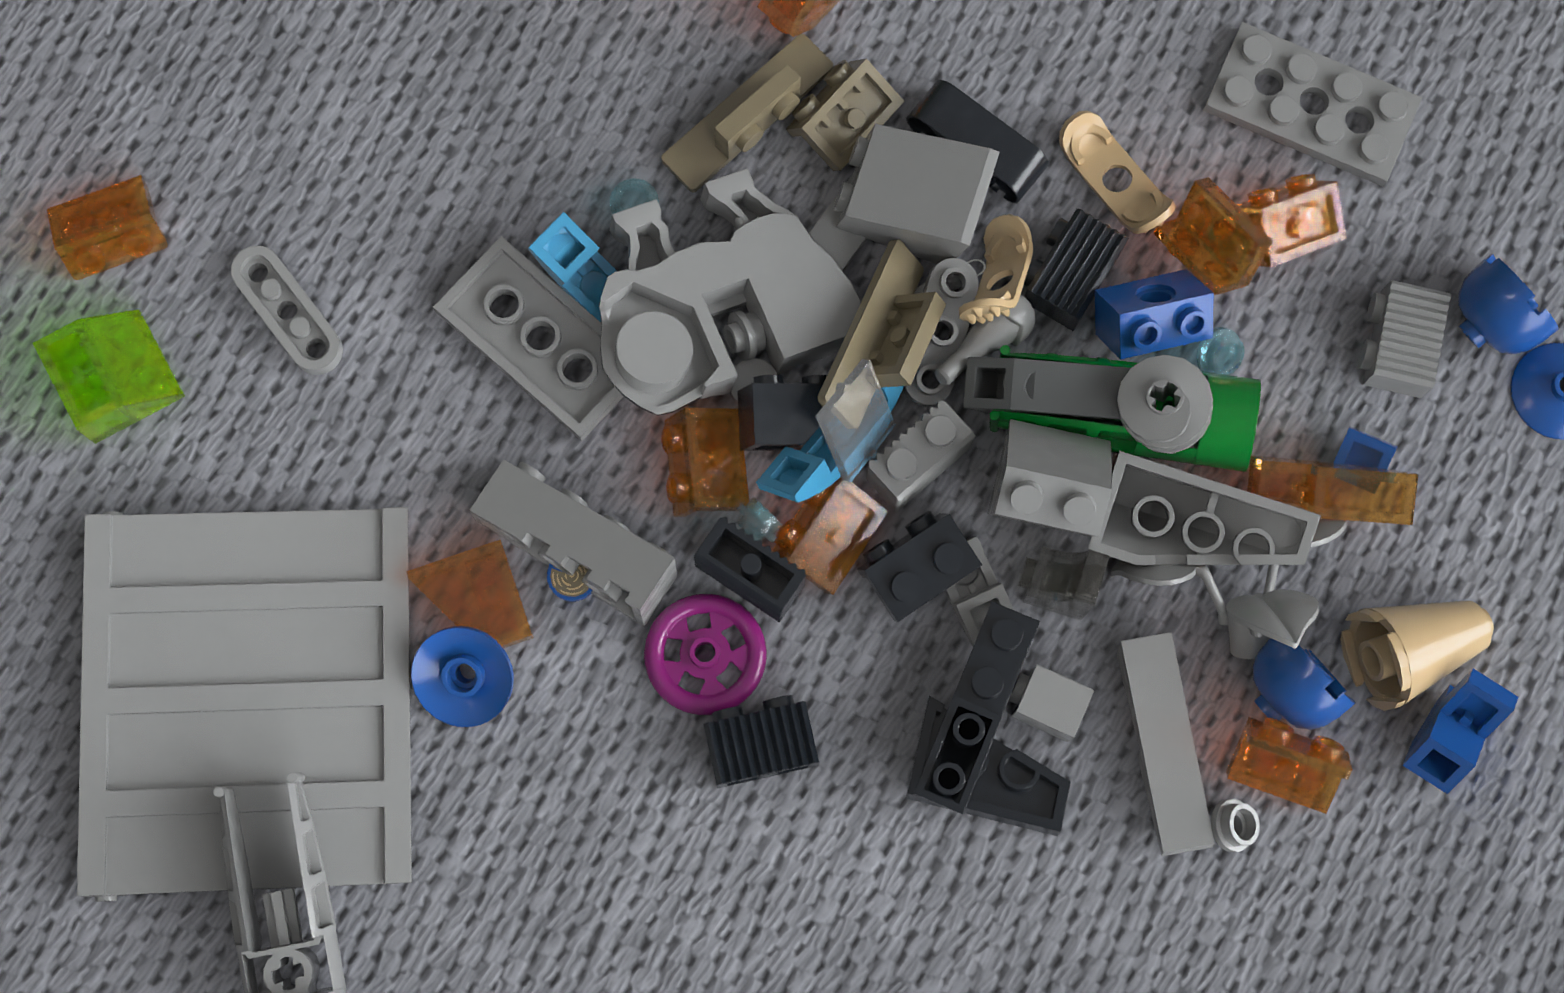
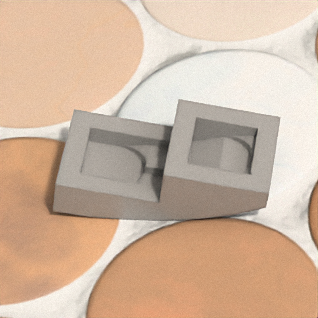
(974, 594)

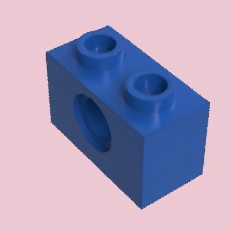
(1154, 314)

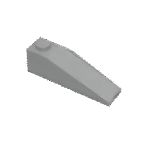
(1189, 520)

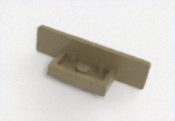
(747, 113)
(890, 324)

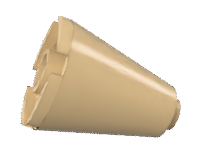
(1412, 647)

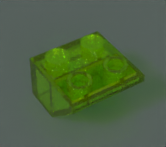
(108, 372)

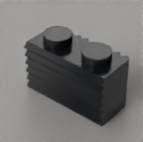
(1074, 267)
(750, 569)
(760, 741)

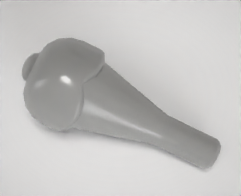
(988, 338)

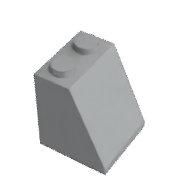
(915, 191)
(1053, 479)

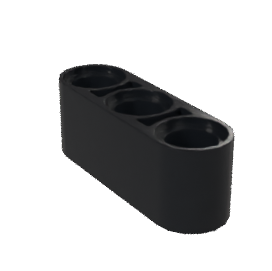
(957, 117)

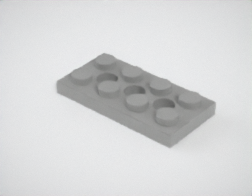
(1338, 85)
(504, 340)

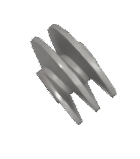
(1172, 427)

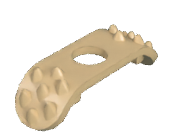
(1094, 152)
(1007, 254)

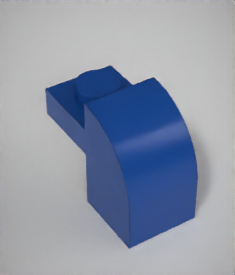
(1457, 728)

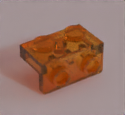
(1289, 764)

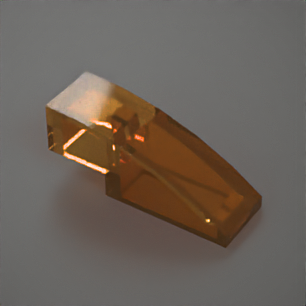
(1336, 489)

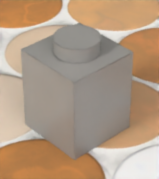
(1050, 702)

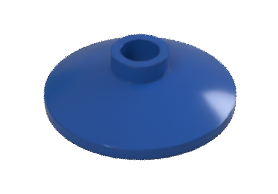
(1538, 391)
(447, 692)

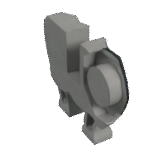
(659, 312)

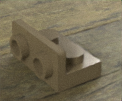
(843, 110)

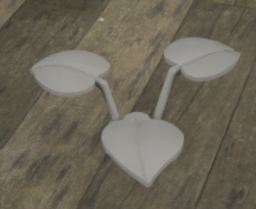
(1249, 618)

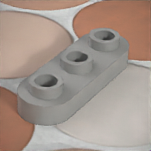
(274, 294)
(939, 350)

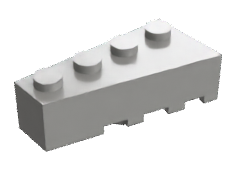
(567, 534)

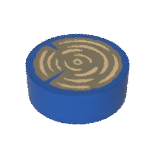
(566, 586)

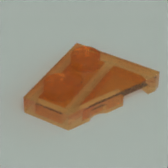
(477, 592)

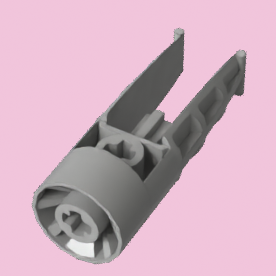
(280, 905)

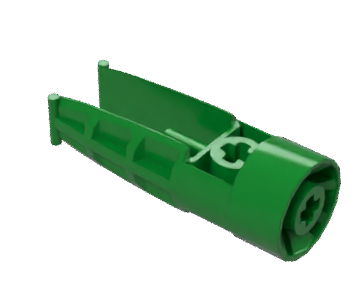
(1224, 444)

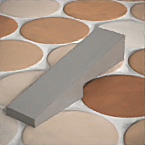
(1165, 743)

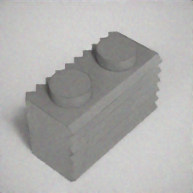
(1404, 338)
(919, 455)

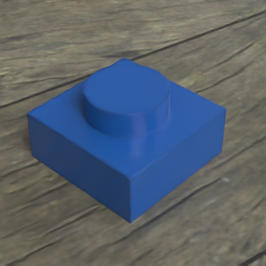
(1365, 450)

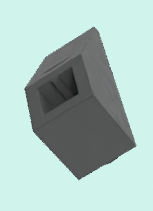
(1043, 387)

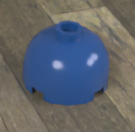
(1502, 309)
(1297, 687)

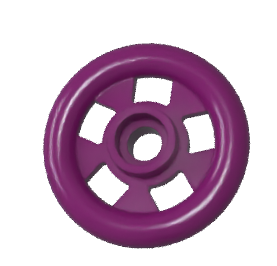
(673, 625)

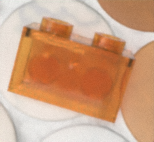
(1297, 217)
(106, 228)
(1215, 239)
(704, 461)
(830, 533)

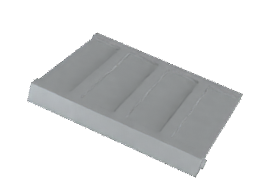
(228, 663)

